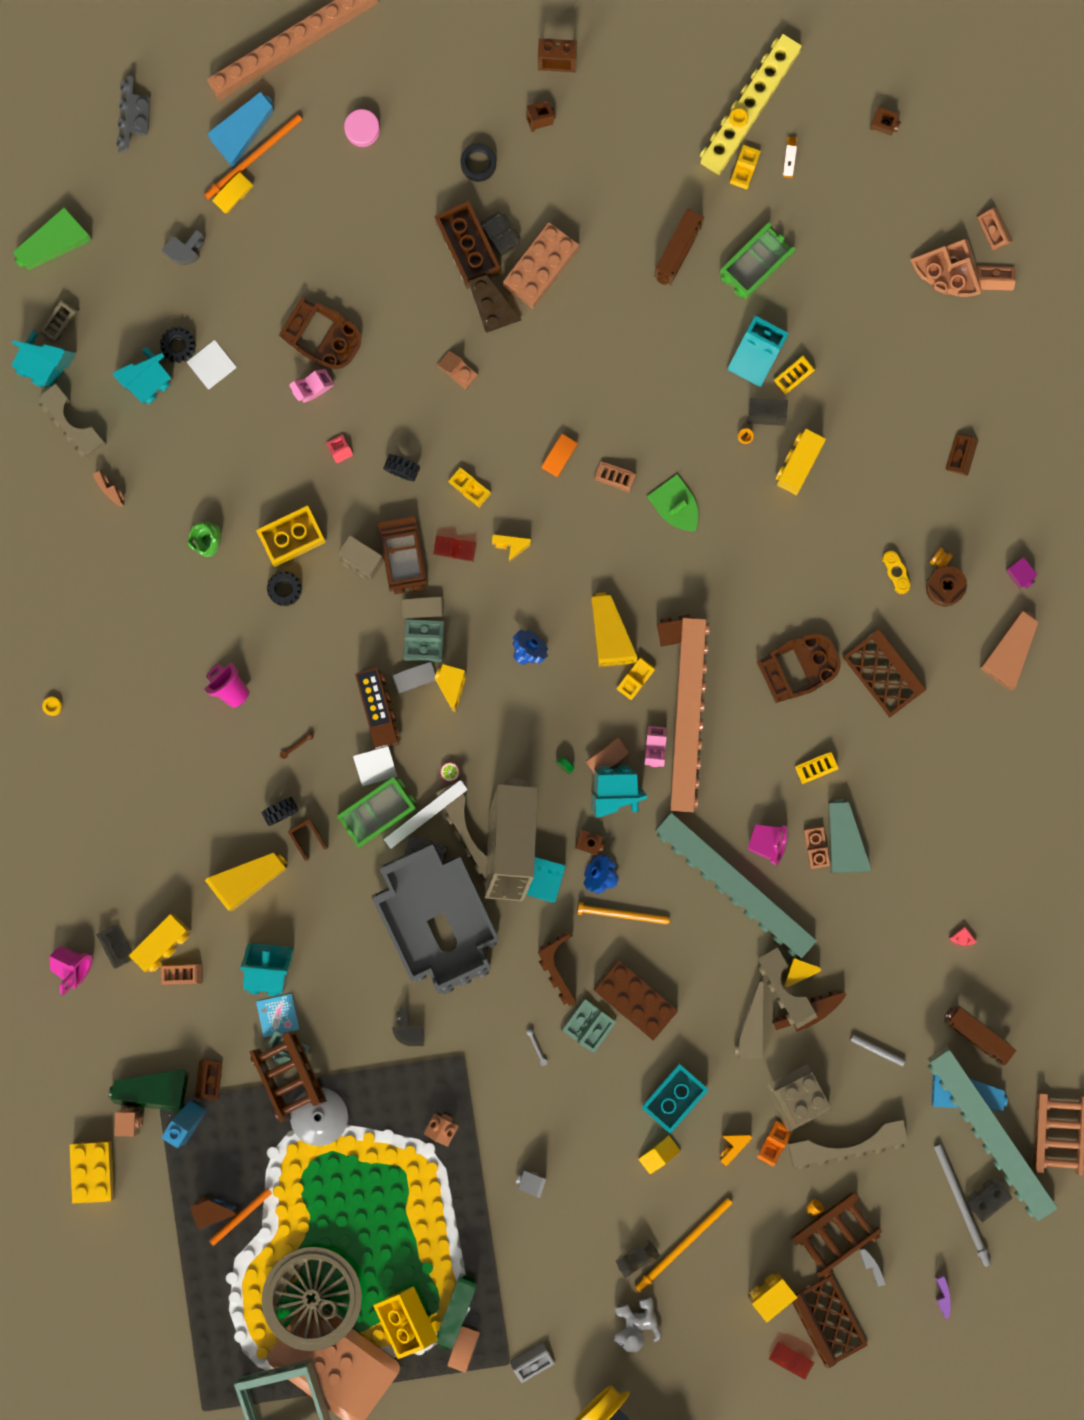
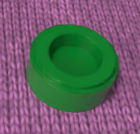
(564, 764)

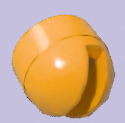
(747, 439)
(815, 1208)

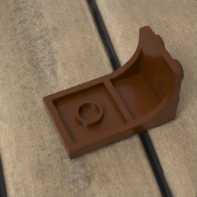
(547, 963)

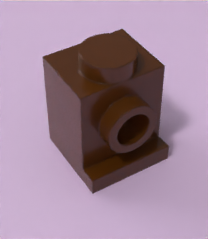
(540, 115)
(888, 116)
(583, 846)

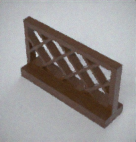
(898, 663)
(816, 1333)

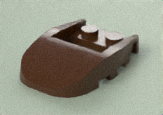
(339, 344)
(817, 659)

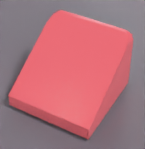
(339, 449)

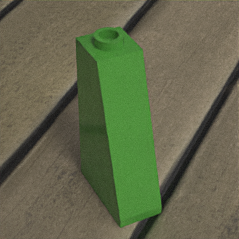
(52, 240)

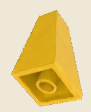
(610, 634)
(242, 882)

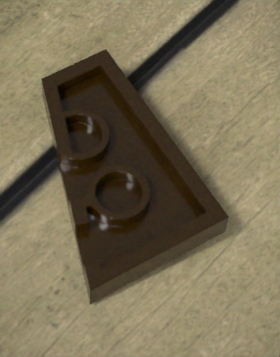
(491, 305)

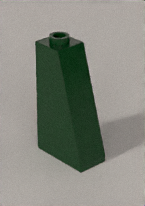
(152, 1091)
(456, 1311)

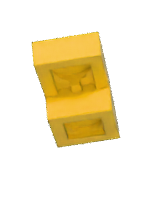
(745, 167)
(233, 192)
(469, 487)
(636, 678)

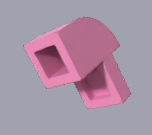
(312, 386)
(655, 746)

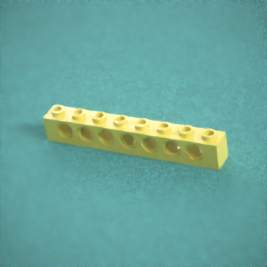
(790, 50)

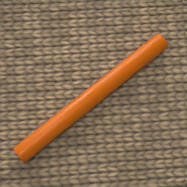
(240, 1216)

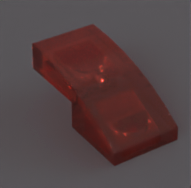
(454, 548)
(791, 1360)

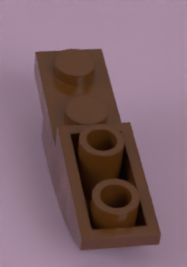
(821, 1006)

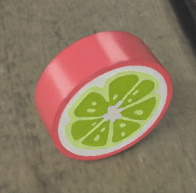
(450, 772)

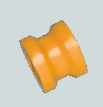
(941, 558)

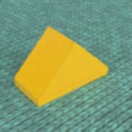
(799, 971)
(659, 1155)

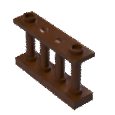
(306, 1076)
(818, 1226)

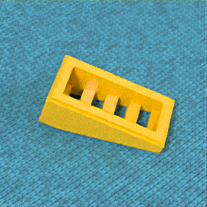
(806, 363)
(832, 762)

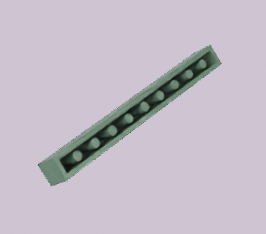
(731, 882)
(992, 1133)

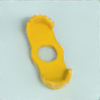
(901, 583)

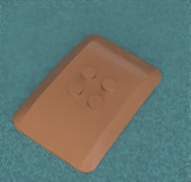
(349, 1372)

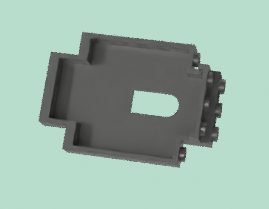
(421, 890)

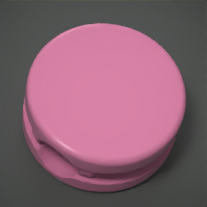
(362, 127)

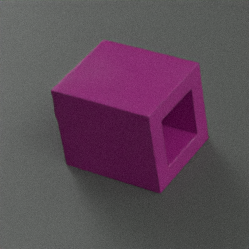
(1022, 574)

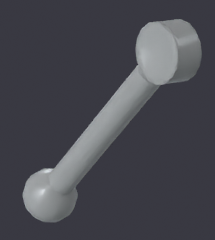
(543, 1062)

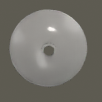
(329, 1128)

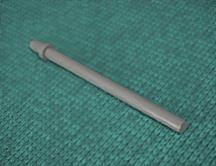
(982, 1252)

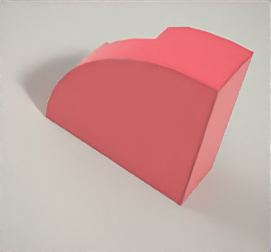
(963, 937)

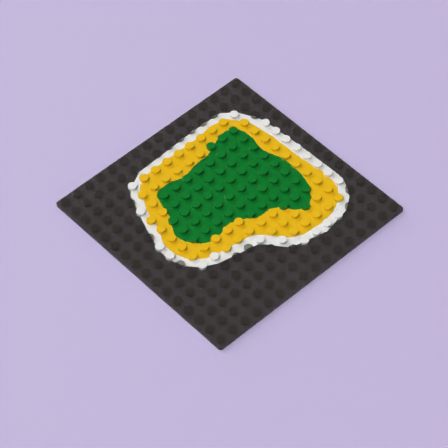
(375, 1196)

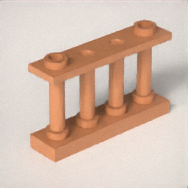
(1042, 1142)

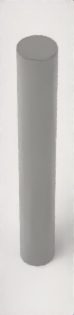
(877, 1050)

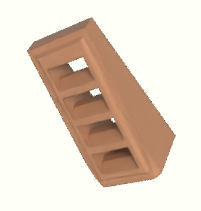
(626, 488)
(194, 974)

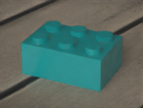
(674, 1098)

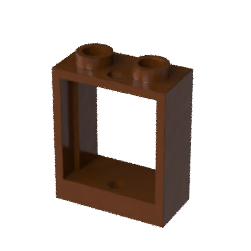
(557, 58)

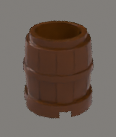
(935, 585)

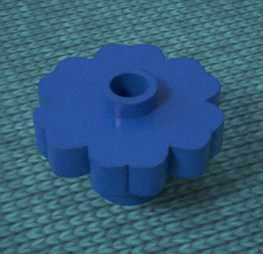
(529, 648)
(600, 874)

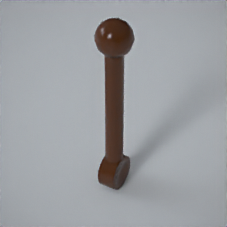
(284, 755)

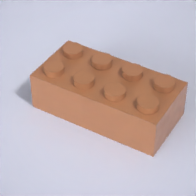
(541, 265)

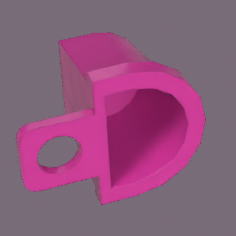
(227, 685)
(769, 842)
(70, 967)

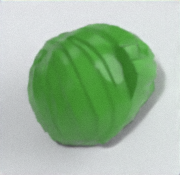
(207, 537)

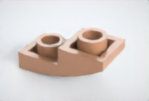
(112, 492)
(608, 755)
(816, 847)
(463, 1349)

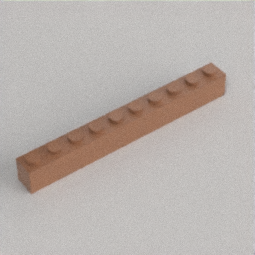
(286, 45)
(688, 714)

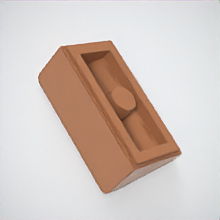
(994, 228)
(997, 278)

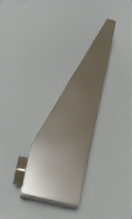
(751, 1036)

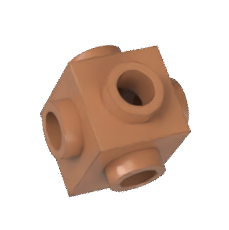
(441, 1129)

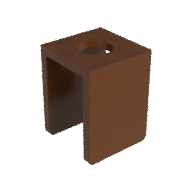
(299, 827)

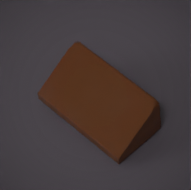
(962, 454)
(208, 1080)

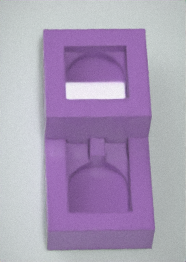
(944, 1300)

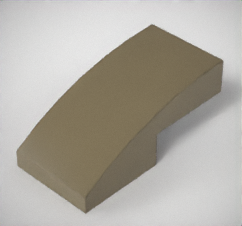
(422, 608)

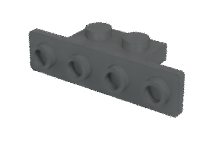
(133, 114)

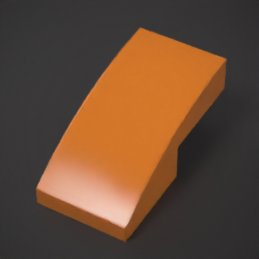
(559, 455)
(774, 1144)

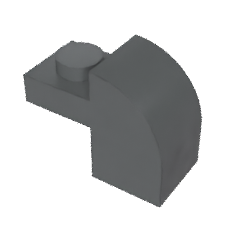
(184, 253)

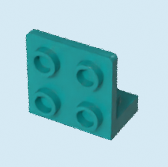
(546, 880)

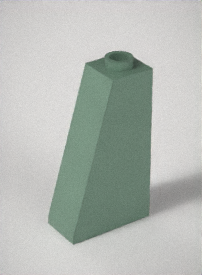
(845, 843)

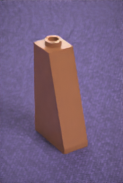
(1011, 652)

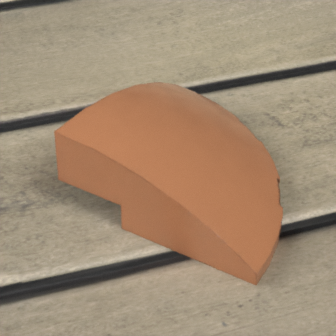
(950, 269)

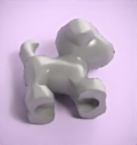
(631, 1337)

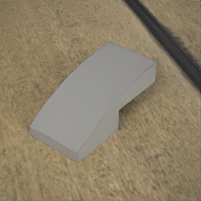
(414, 677)
(869, 1262)

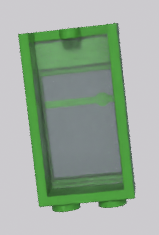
(756, 262)
(377, 812)

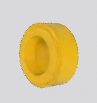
(738, 117)
(52, 706)

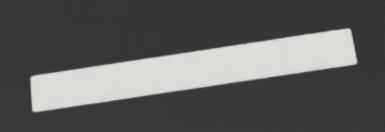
(425, 814)

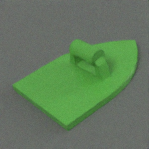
(676, 504)

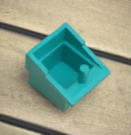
(41, 363)
(145, 378)
(615, 789)
(266, 968)

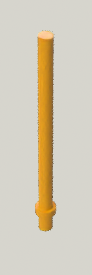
(647, 1279)

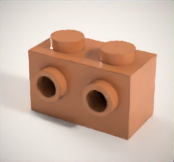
(127, 1122)

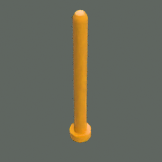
(621, 914)

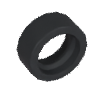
(480, 176)

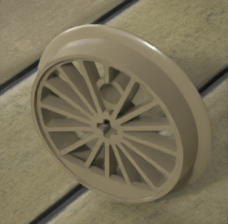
(280, 1278)

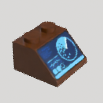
(211, 1210)

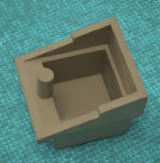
(798, 1098)

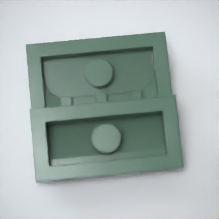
(423, 640)
(588, 1025)

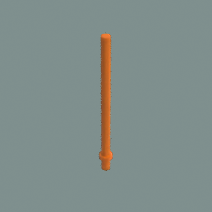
(215, 188)

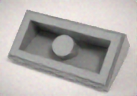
(532, 1362)

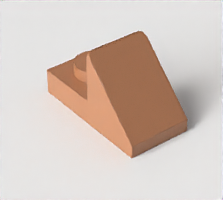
(457, 370)

